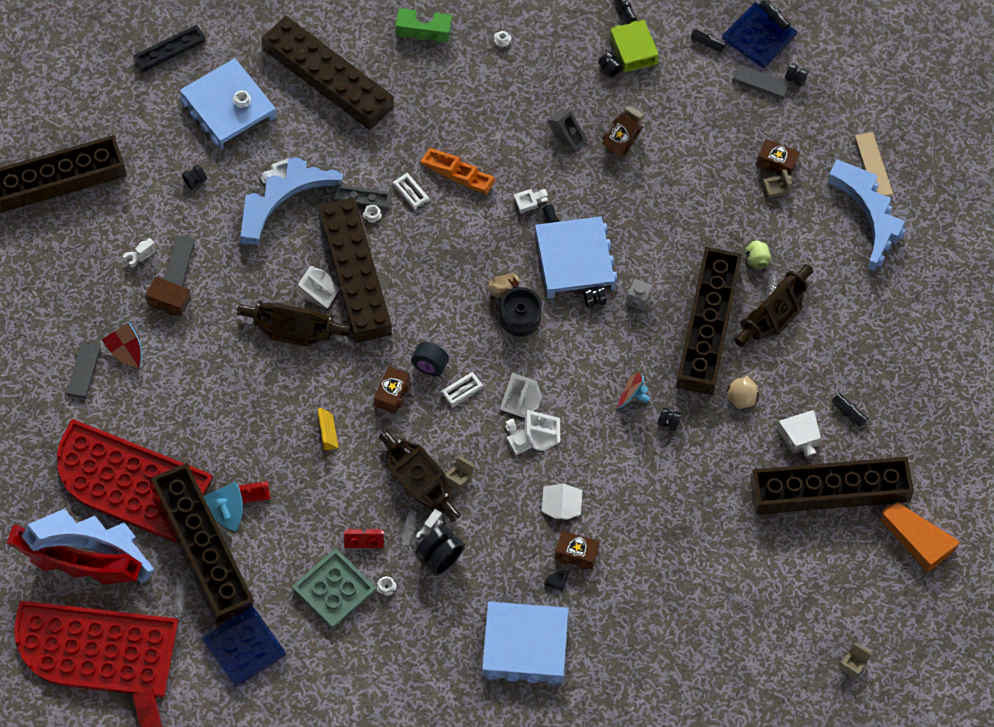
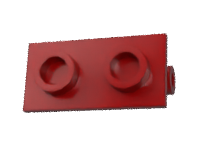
(255, 492)
(357, 539)

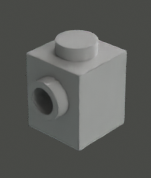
(639, 294)

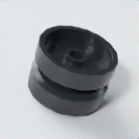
(520, 311)
(439, 550)

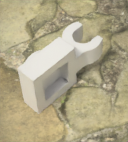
(278, 169)
(528, 200)
(143, 251)
(517, 439)
(432, 522)

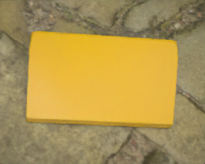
(327, 429)

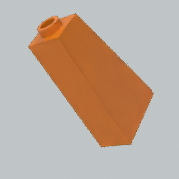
(920, 537)

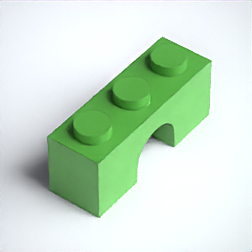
(408, 26)

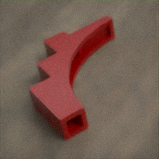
(78, 563)

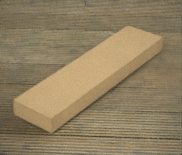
(873, 162)

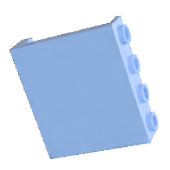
(213, 106)
(574, 255)
(525, 642)

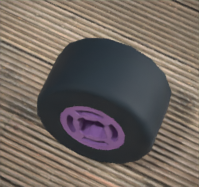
(430, 359)

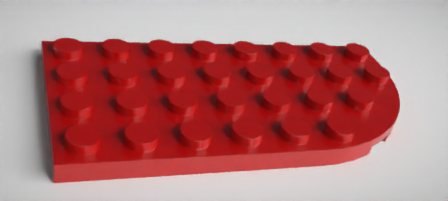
(116, 476)
(96, 647)

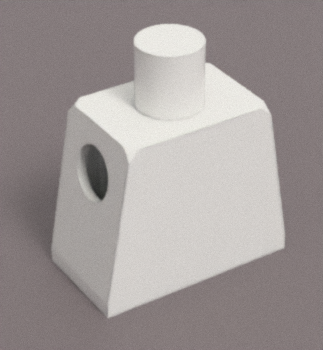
(801, 433)

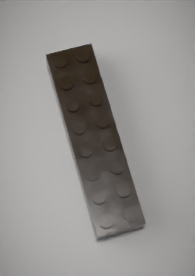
(327, 72)
(60, 173)
(355, 270)
(709, 321)
(831, 485)
(201, 543)

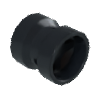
(609, 63)
(798, 76)
(194, 176)
(594, 296)
(669, 419)

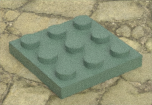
(334, 588)

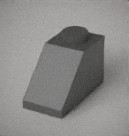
(567, 129)

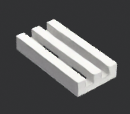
(425, 198)
(448, 398)

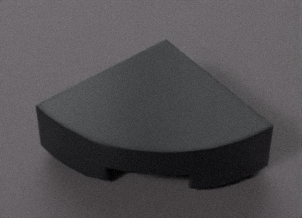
(557, 580)

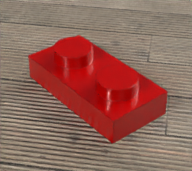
(147, 709)

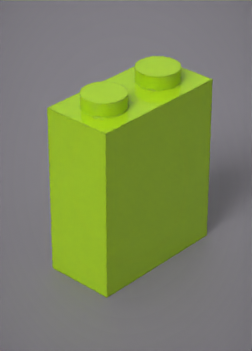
(634, 46)

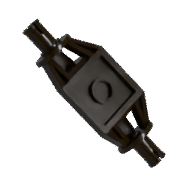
(777, 308)
(293, 323)
(419, 475)

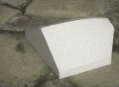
(318, 287)
(521, 395)
(542, 430)
(561, 501)

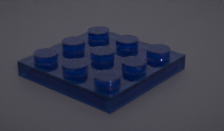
(758, 36)
(244, 646)

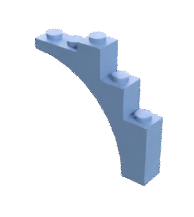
(862, 188)
(277, 190)
(62, 530)

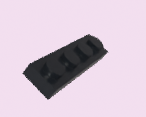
(169, 48)

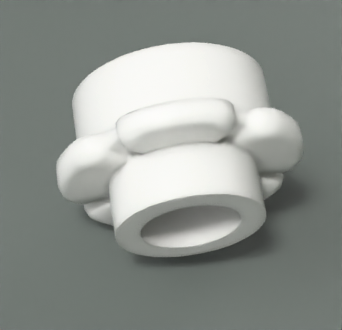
(502, 42)
(241, 95)
(372, 209)
(386, 581)

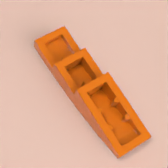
(456, 170)

